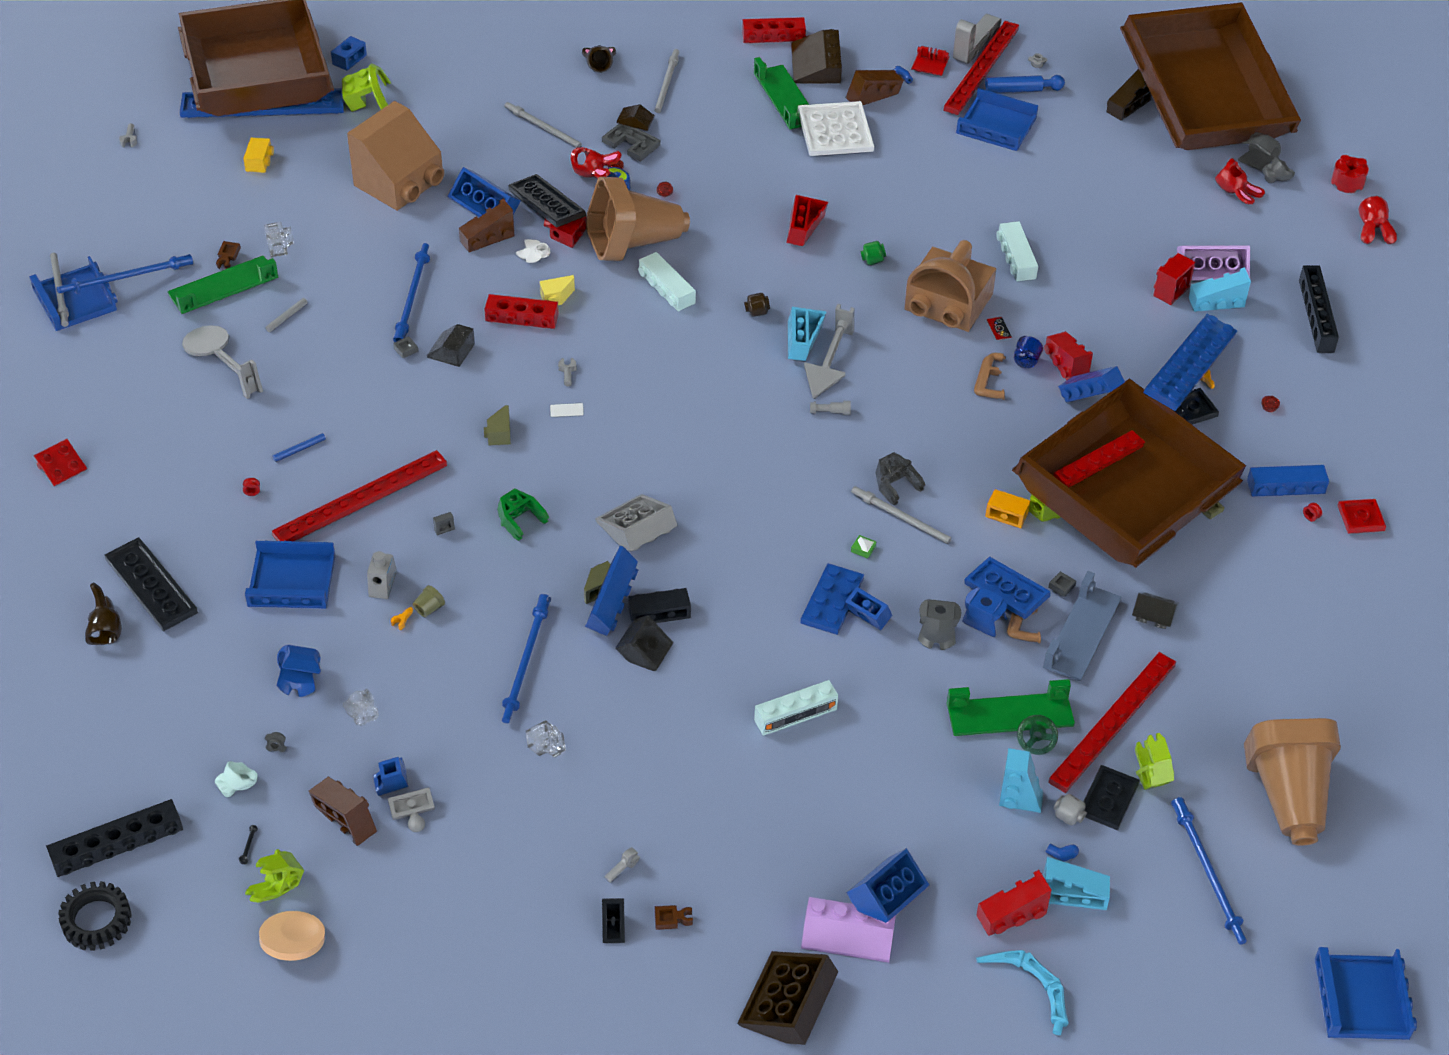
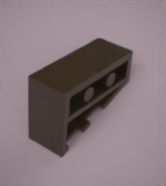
(1129, 97)

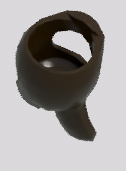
(599, 57)
(102, 619)

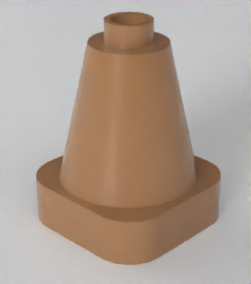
(628, 219)
(1295, 771)

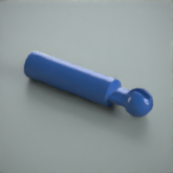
(1023, 83)

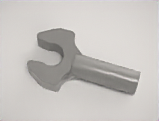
(128, 137)
(567, 369)
(629, 859)

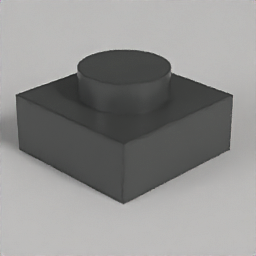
(405, 347)
(443, 523)
(1062, 584)

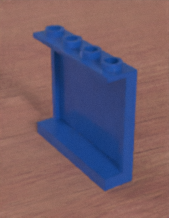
(998, 119)
(86, 305)
(291, 574)
(1365, 996)

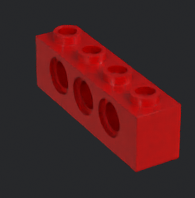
(773, 30)
(521, 311)

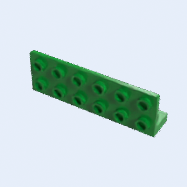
(781, 91)
(223, 284)
(1007, 712)

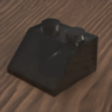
(453, 345)
(1155, 609)
(644, 644)

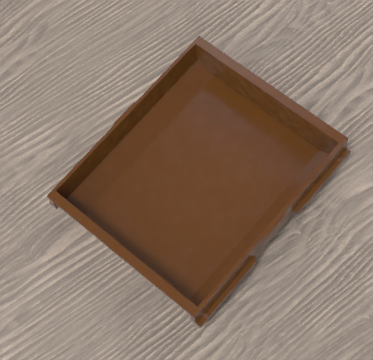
(253, 56)
(1209, 75)
(1142, 497)

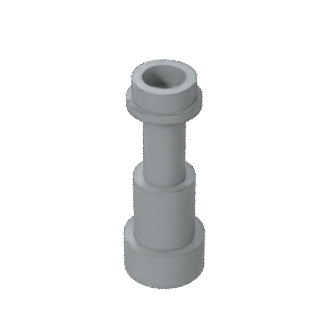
(834, 407)

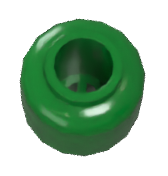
(873, 252)

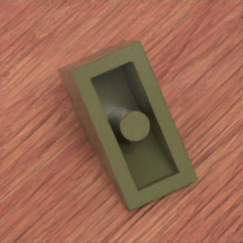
(498, 427)
(595, 581)

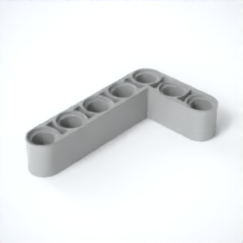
(973, 37)

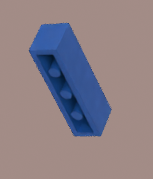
(1091, 384)
(1287, 480)

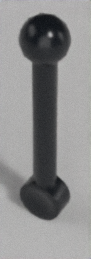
(243, 858)

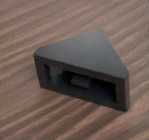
(613, 920)

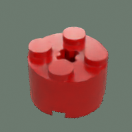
(1350, 174)

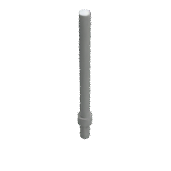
(673, 61)
(519, 111)
(62, 310)
(869, 498)

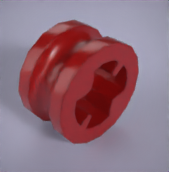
(251, 486)
(1312, 511)

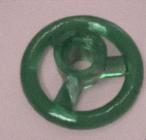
(1040, 728)

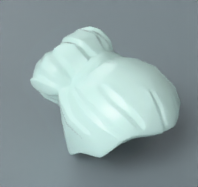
(235, 777)

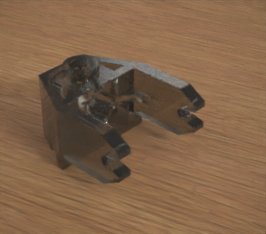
(892, 469)

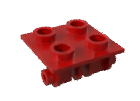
(930, 62)
(60, 462)

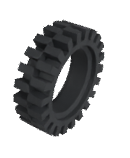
(96, 937)

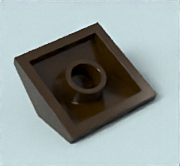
(636, 116)

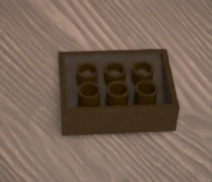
(817, 58)
(789, 996)

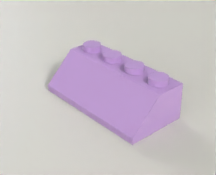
(1216, 260)
(844, 931)

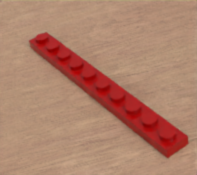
(981, 68)
(360, 497)
(1111, 722)

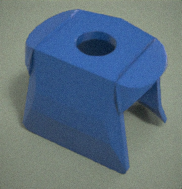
(983, 609)
(297, 669)

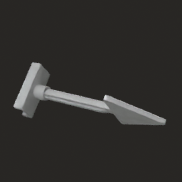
(822, 377)

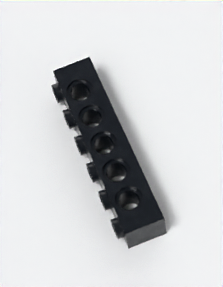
(1318, 309)
(100, 843)

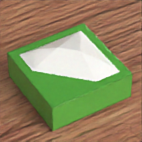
(863, 546)

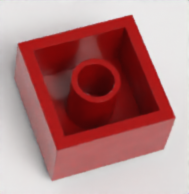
(1173, 278)

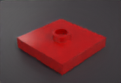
(1361, 516)

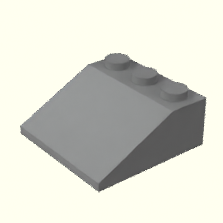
(638, 521)

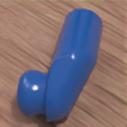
(904, 73)
(1064, 853)

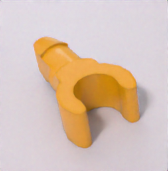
(1207, 379)
(402, 618)

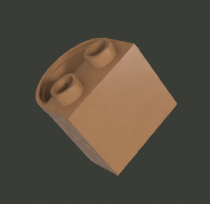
(950, 287)

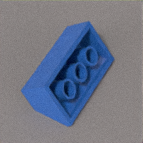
(478, 193)
(612, 592)
(889, 887)

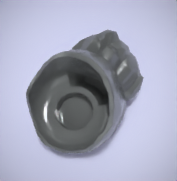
(1277, 171)

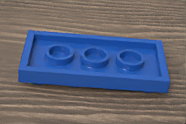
(1018, 591)
(827, 604)

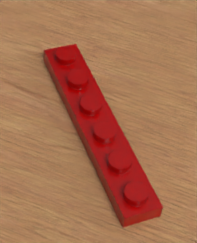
(1099, 459)

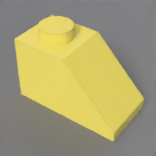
(557, 289)

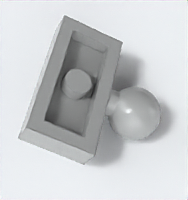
(411, 805)

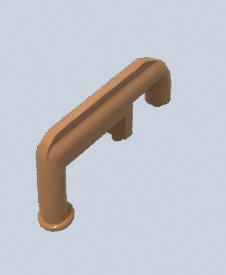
(983, 377)
(1014, 630)

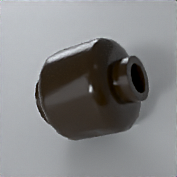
(757, 304)

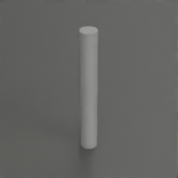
(286, 315)

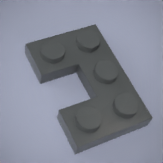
(642, 142)

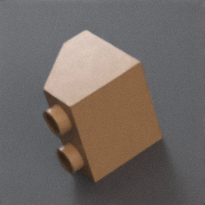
(394, 157)

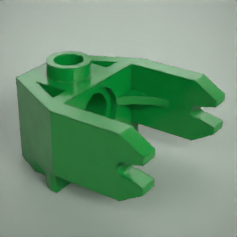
(513, 505)

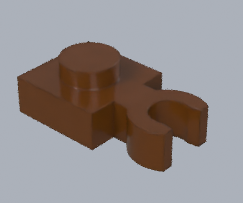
(227, 252)
(668, 917)

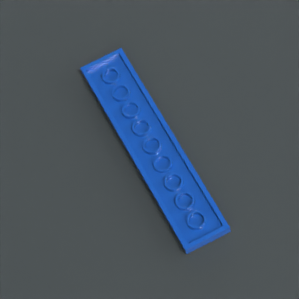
(330, 103)
(1190, 362)

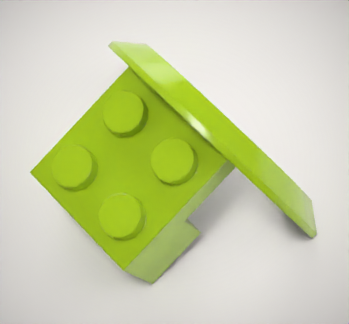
(362, 83)

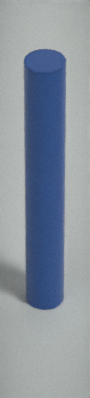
(299, 447)

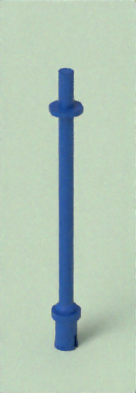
(174, 263)
(402, 327)
(539, 612)
(1185, 818)

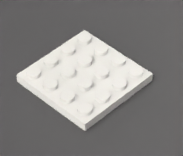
(835, 128)

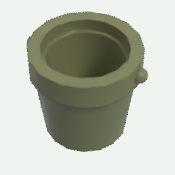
(428, 601)

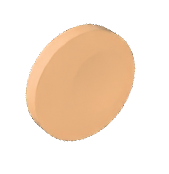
(292, 935)

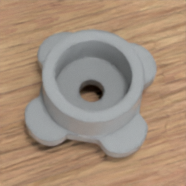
(1037, 60)

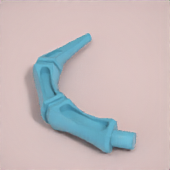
(1049, 981)

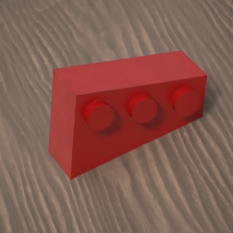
(805, 218)
(1068, 355)
(1016, 906)

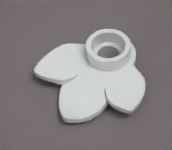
(534, 251)

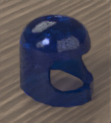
(1027, 352)

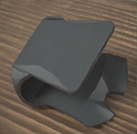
(1261, 150)
(938, 622)

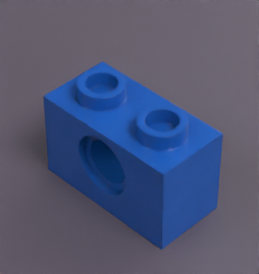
(348, 53)
(868, 608)

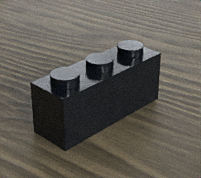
(661, 605)

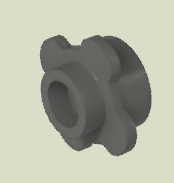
(272, 739)

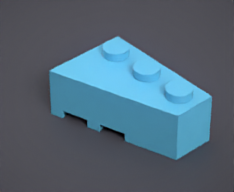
(1220, 293)
(802, 331)
(1020, 783)
(1076, 885)

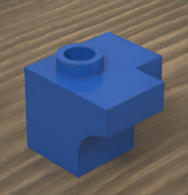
(391, 776)

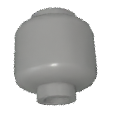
(1070, 809)

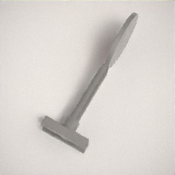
(212, 340)

